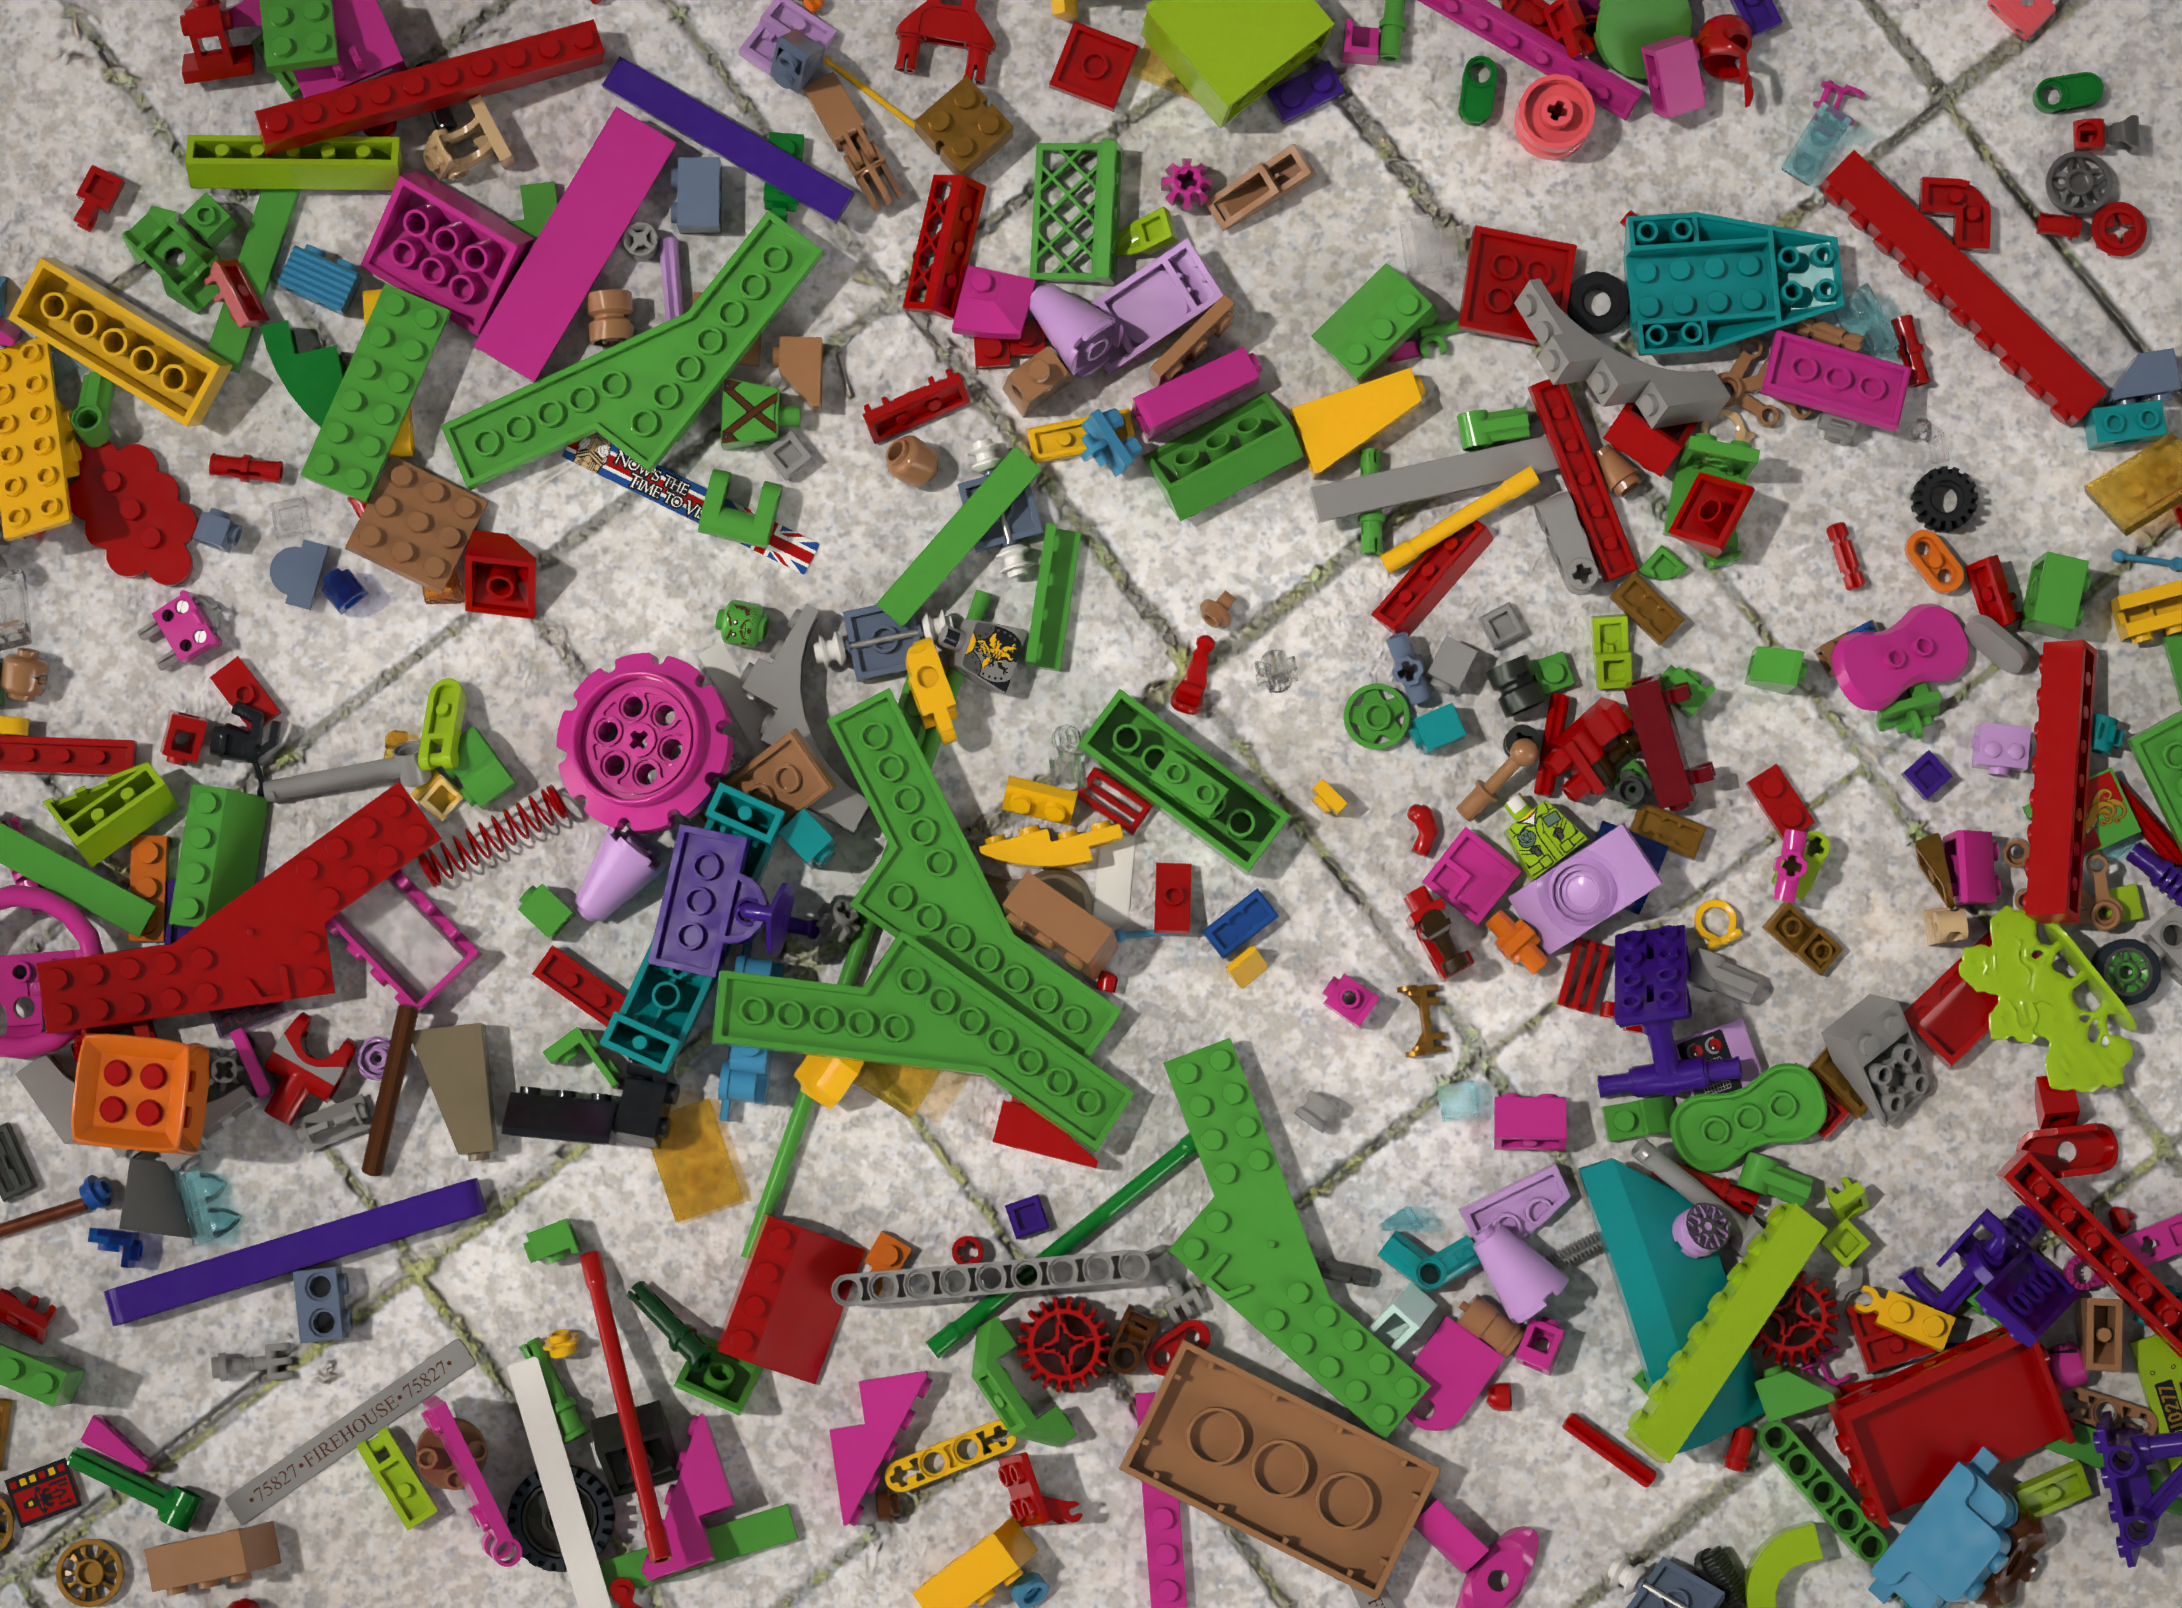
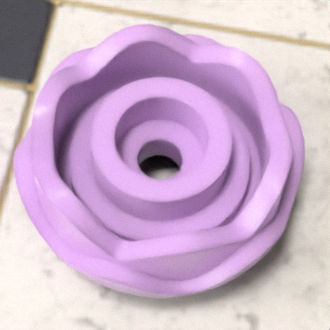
(366, 1056)

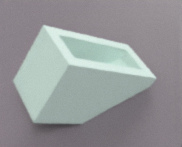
(1402, 1317)

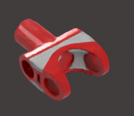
(304, 1073)

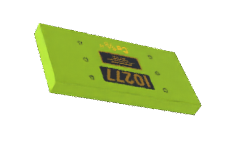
(2161, 1383)

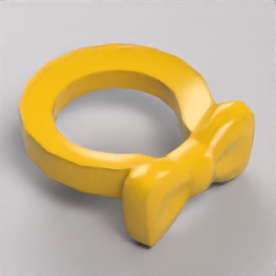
(1713, 941)

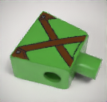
(753, 415)

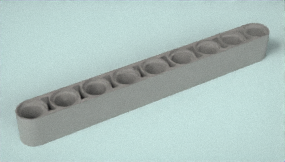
(974, 1286)

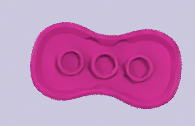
(1883, 664)

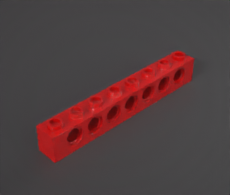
(2095, 1246)

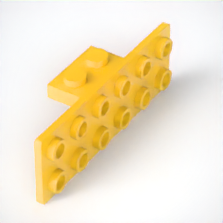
(35, 443)

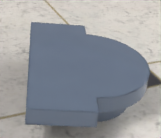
(298, 572)

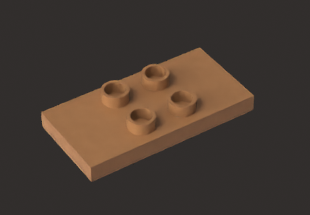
(1279, 1469)

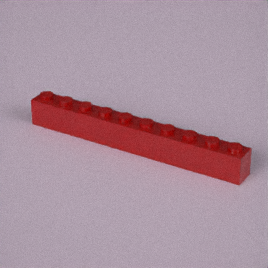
(429, 87)
(1962, 289)

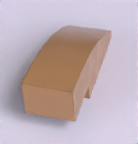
(1260, 187)

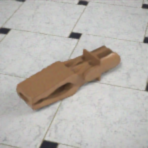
(845, 127)

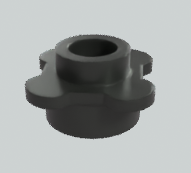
(1623, 793)

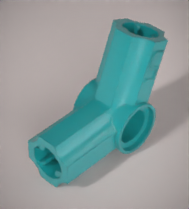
(1410, 1259)

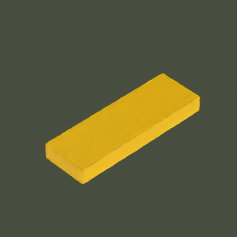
(1064, 438)

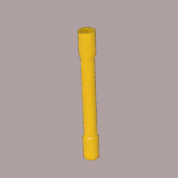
(1508, 490)

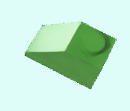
(1792, 1391)

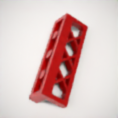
(951, 245)

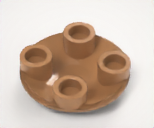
(435, 1463)

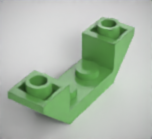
(995, 1382)

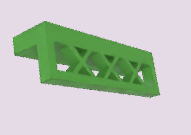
(1052, 598)

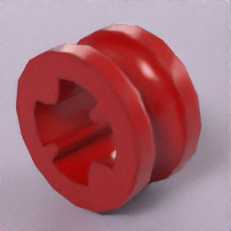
(962, 1242)

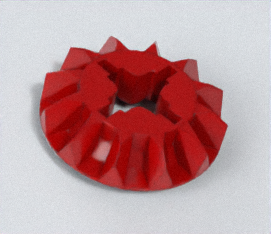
(2126, 216)

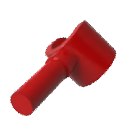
(1107, 981)

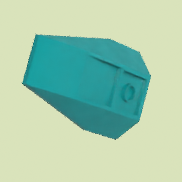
(1722, 279)

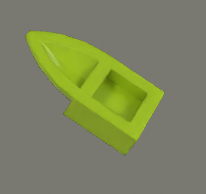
(1147, 234)

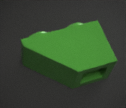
(1776, 669)

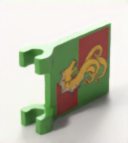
(2108, 813)

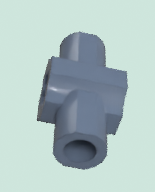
(1415, 684)

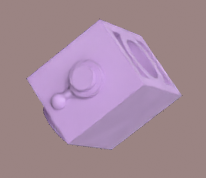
(2001, 748)

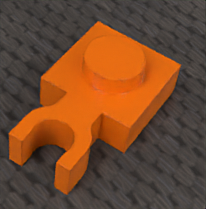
(886, 1255)

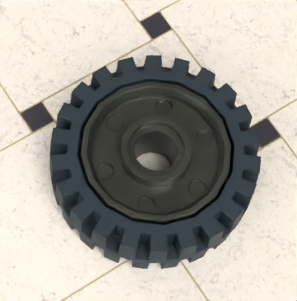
(533, 1526)

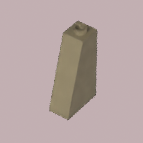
(461, 1082)

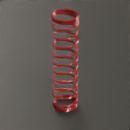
(434, 875)

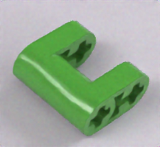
(734, 523)

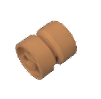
(610, 314)

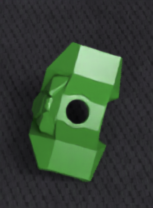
(150, 242)

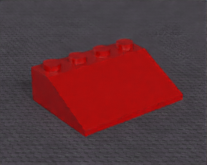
(785, 1300)

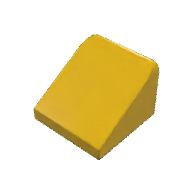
(438, 796)
(1246, 967)

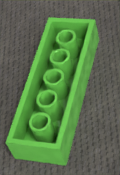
(1131, 744)

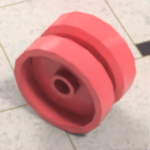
(1559, 97)

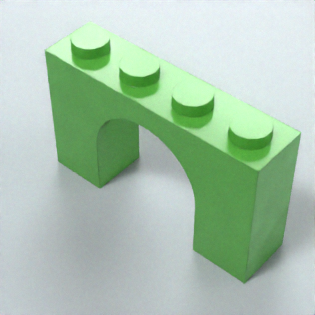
(39, 1377)

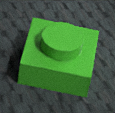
(1553, 673)

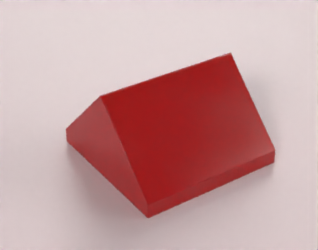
(1710, 513)

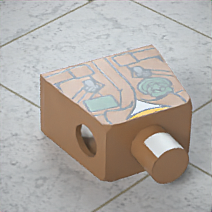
(1037, 380)

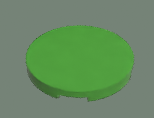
(1630, 24)

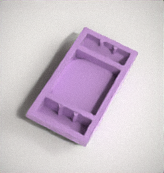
(1158, 302)
(1585, 889)

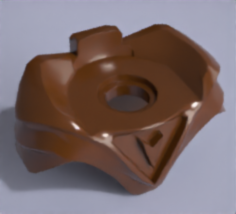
(2027, 1538)

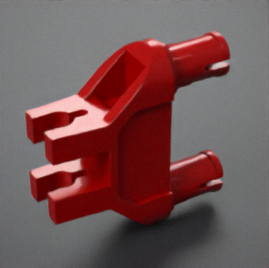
(946, 26)

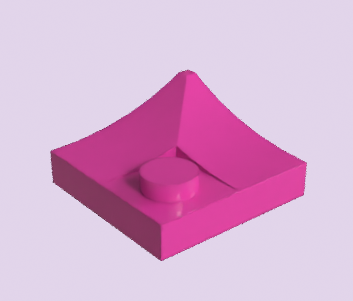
(993, 304)
(1472, 876)

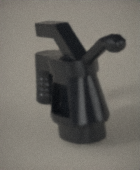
(238, 744)

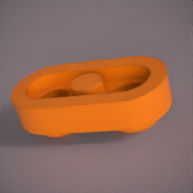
(1937, 559)

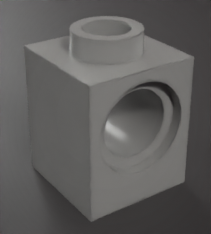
(1450, 665)

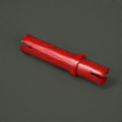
(1729, 1193)

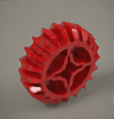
(1808, 1323)
(1088, 1339)

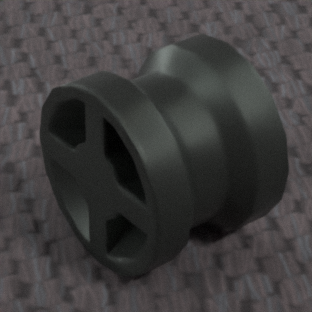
(1522, 730)

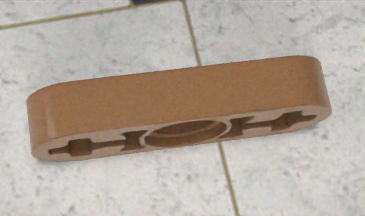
(2132, 1410)

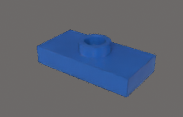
(1240, 924)

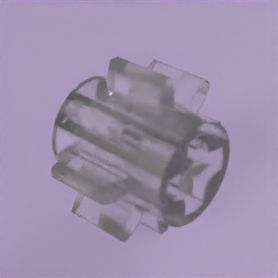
(1276, 671)

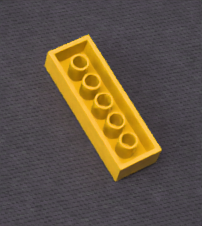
(120, 341)

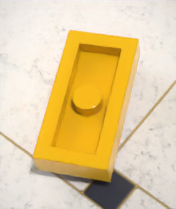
(1039, 800)

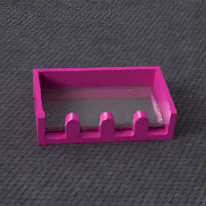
(405, 940)

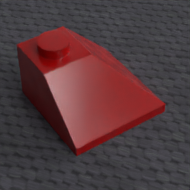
(499, 576)

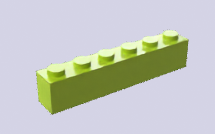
(324, 165)

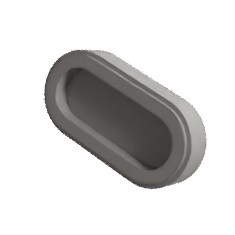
(1996, 643)

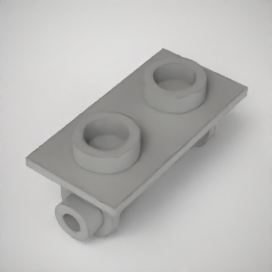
(333, 1123)

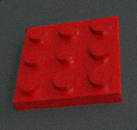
(1497, 273)

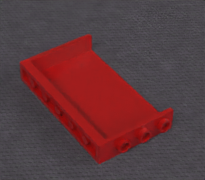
(1941, 1411)

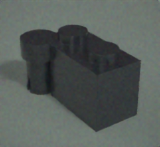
(646, 1105)

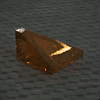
(452, 593)

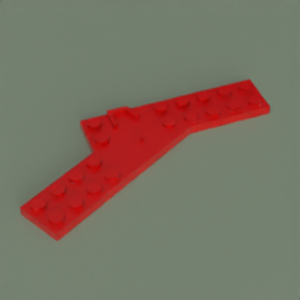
(255, 948)

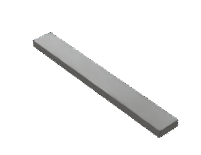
(1430, 479)

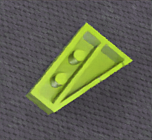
(113, 812)

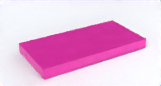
(1835, 380)

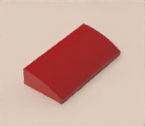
(1952, 1014)

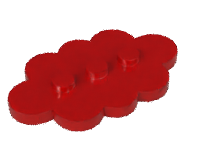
(134, 513)

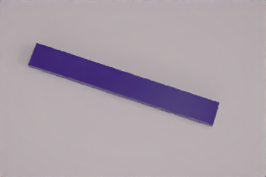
(728, 140)

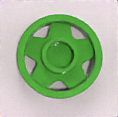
(1376, 716)

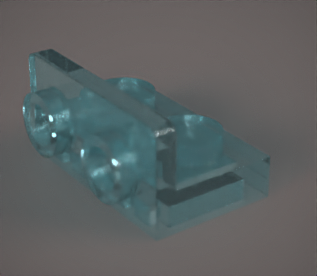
(1865, 317)

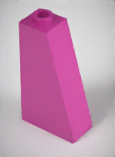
(1195, 392)

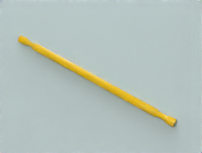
(871, 93)

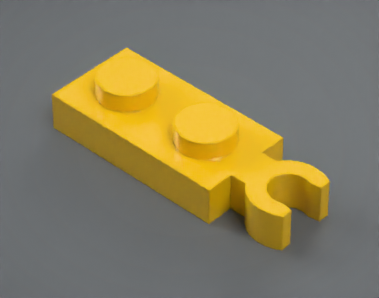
(1908, 1318)

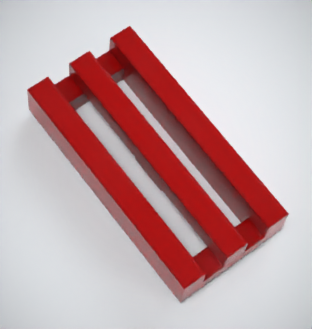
(1138, 817)
(1591, 946)

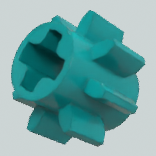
(2105, 734)

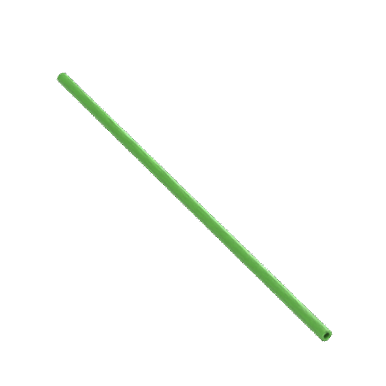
(847, 977)

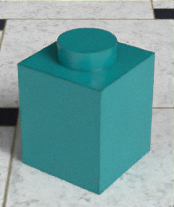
(1436, 729)

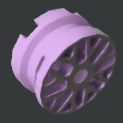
(1706, 1219)

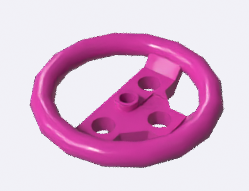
(26, 1036)

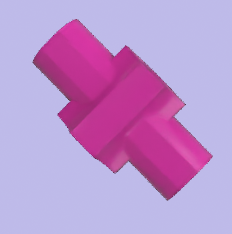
(1794, 846)

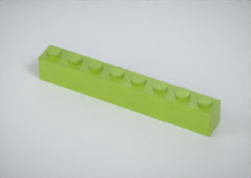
(1724, 1332)

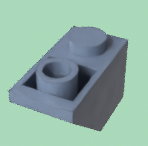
(796, 60)
(2147, 376)

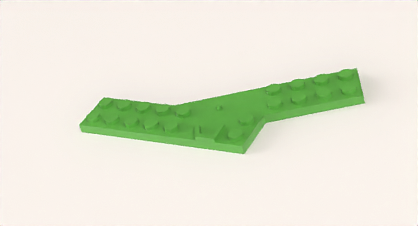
(648, 386)
(937, 889)

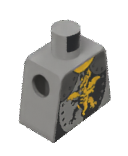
(984, 652)

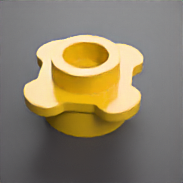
(561, 1343)

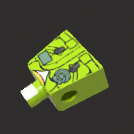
(1539, 835)

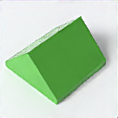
(723, 1382)

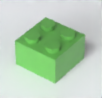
(2054, 595)

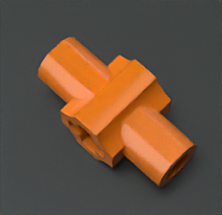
(1517, 942)

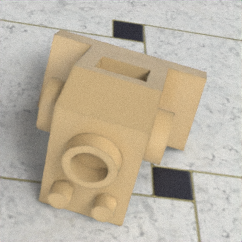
(442, 158)

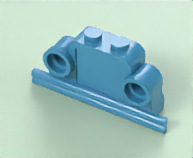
(747, 1070)
(1950, 1540)

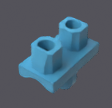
(1104, 443)

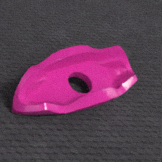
(1512, 1553)

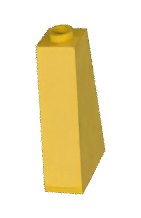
(1349, 419)

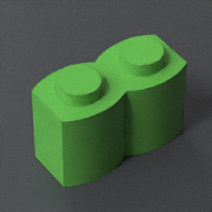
(480, 771)

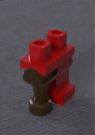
(1582, 751)
(1433, 933)

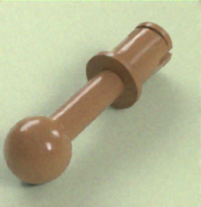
(1522, 753)

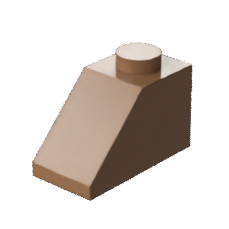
(802, 367)
(2100, 1333)

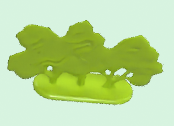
(2040, 1001)

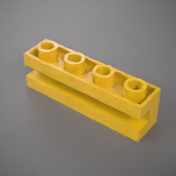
(2148, 612)

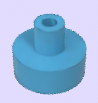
(1029, 1590)

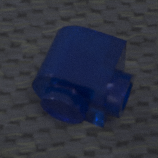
(343, 589)

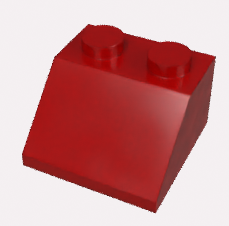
(1648, 446)

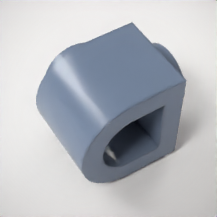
(217, 530)

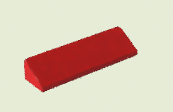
(1431, 579)

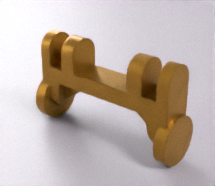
(1425, 1043)

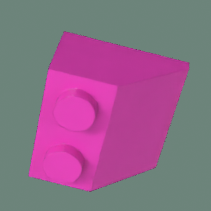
(1971, 867)

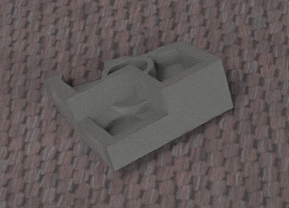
(153, 1200)

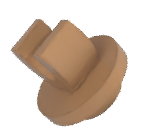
(1216, 612)

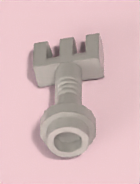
(1159, 1258)
(222, 1366)

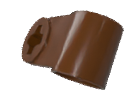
(1133, 1337)

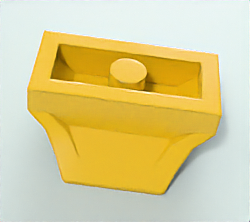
(827, 1078)

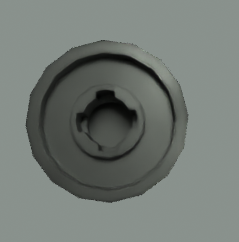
(1516, 686)

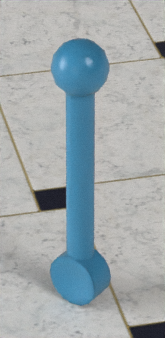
(2119, 556)
(1121, 935)

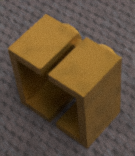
(965, 128)

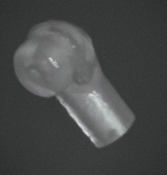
(1933, 436)

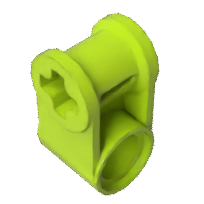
(1814, 863)

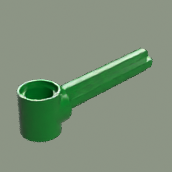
(175, 1506)

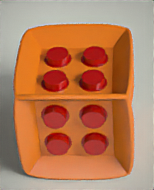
(140, 1093)

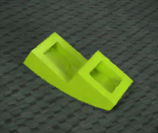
(1611, 651)

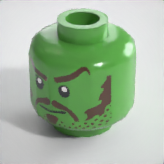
(742, 624)

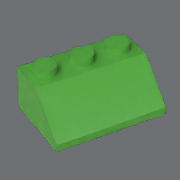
(1373, 323)

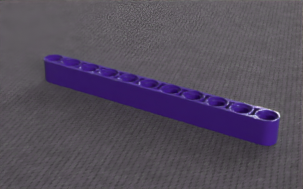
(295, 1252)

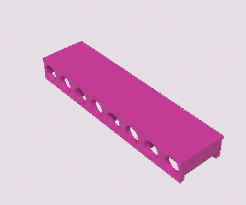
(575, 244)

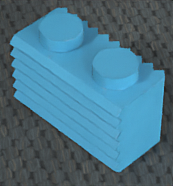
(320, 279)

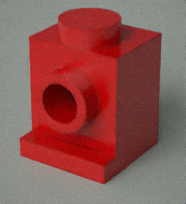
(190, 724)

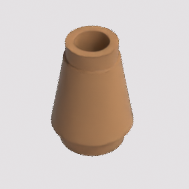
(1617, 472)

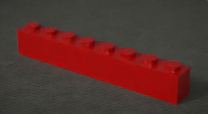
(2060, 782)

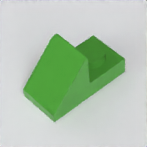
(1638, 1118)

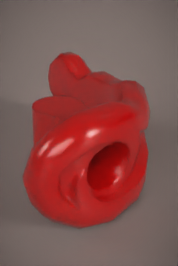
(1189, 693)

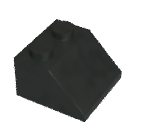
(657, 1441)

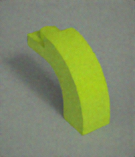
(1775, 1558)

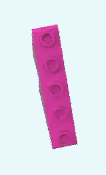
(862, 1447)
(699, 1493)

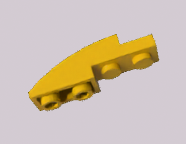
(1036, 851)

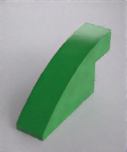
(308, 376)

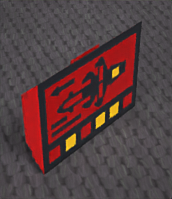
(43, 1492)

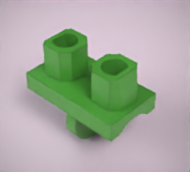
(1911, 713)

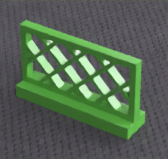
(1105, 206)

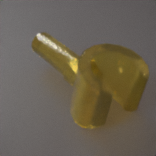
(392, 740)

